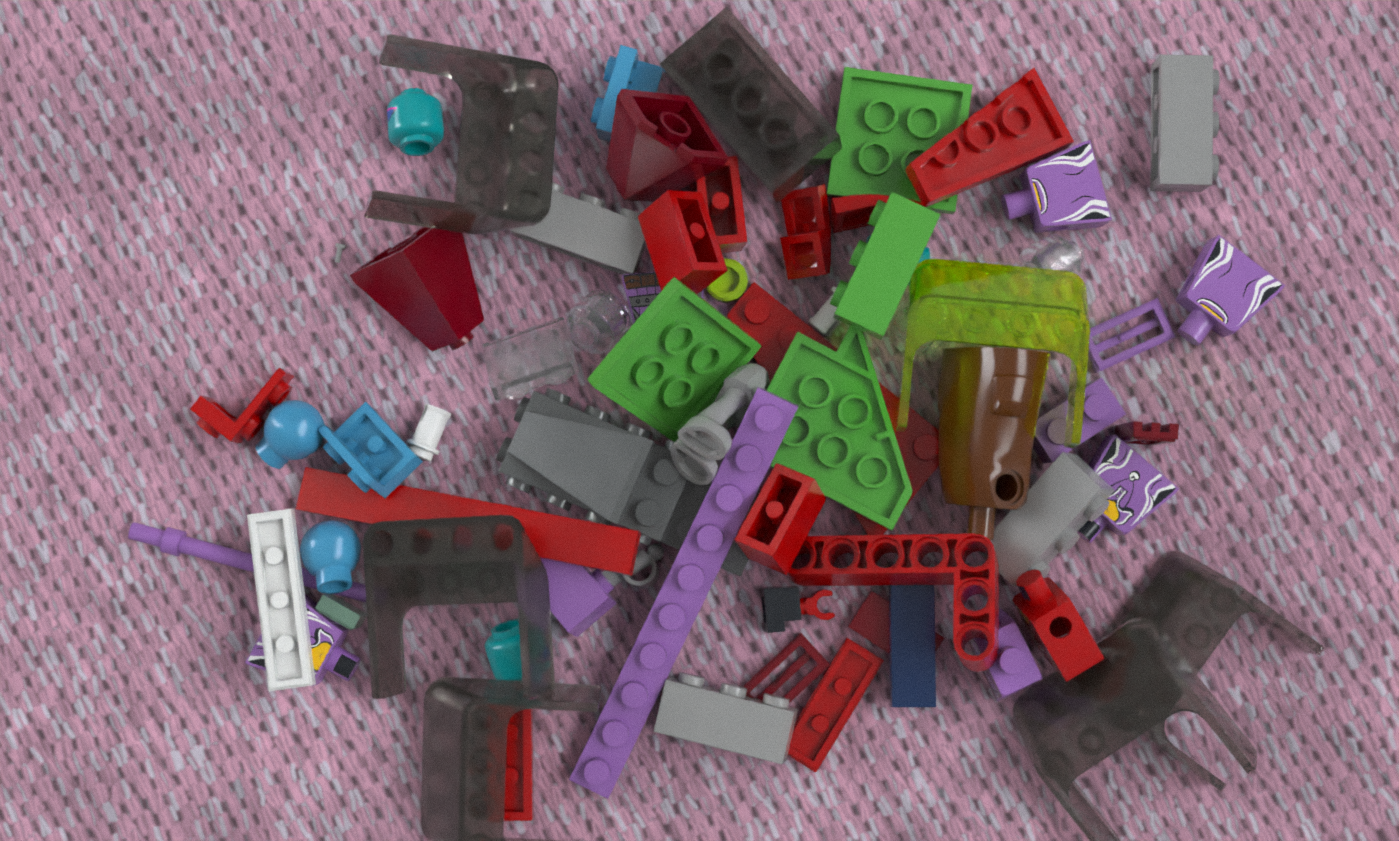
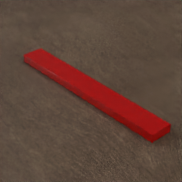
(552, 535)

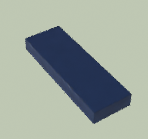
(912, 646)

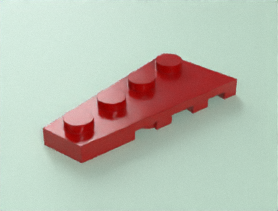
(998, 139)

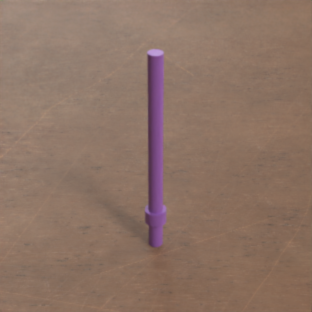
(176, 542)

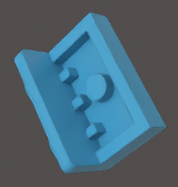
(623, 73)
(372, 451)

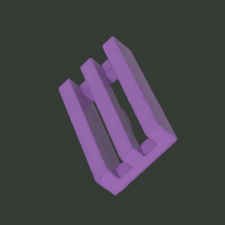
(1159, 320)

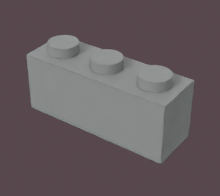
(1183, 123)
(589, 232)
(1051, 517)
(726, 718)

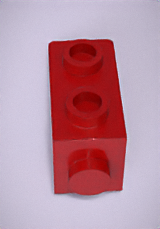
(218, 421)

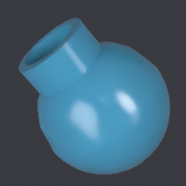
(290, 433)
(330, 554)

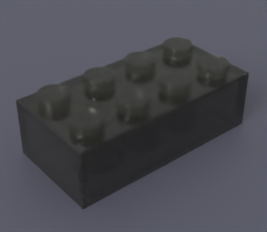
(752, 105)

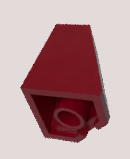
(659, 145)
(426, 287)

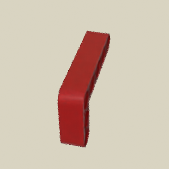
(909, 571)

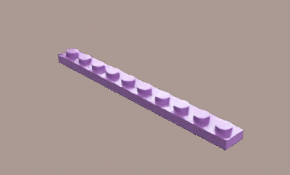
(684, 591)

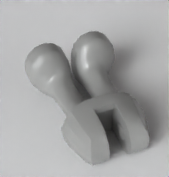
(706, 434)

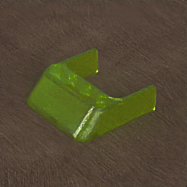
(999, 309)

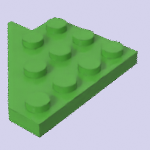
(842, 427)

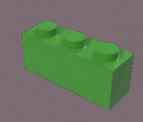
(884, 264)

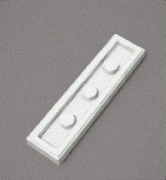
(281, 599)

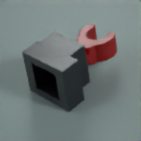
(785, 604)

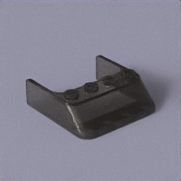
(502, 140)
(448, 565)
(1195, 613)
(1110, 705)
(468, 751)

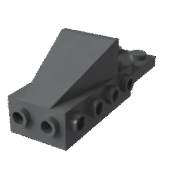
(605, 471)

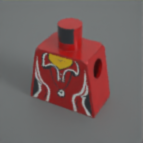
(1047, 617)

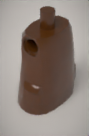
(988, 428)

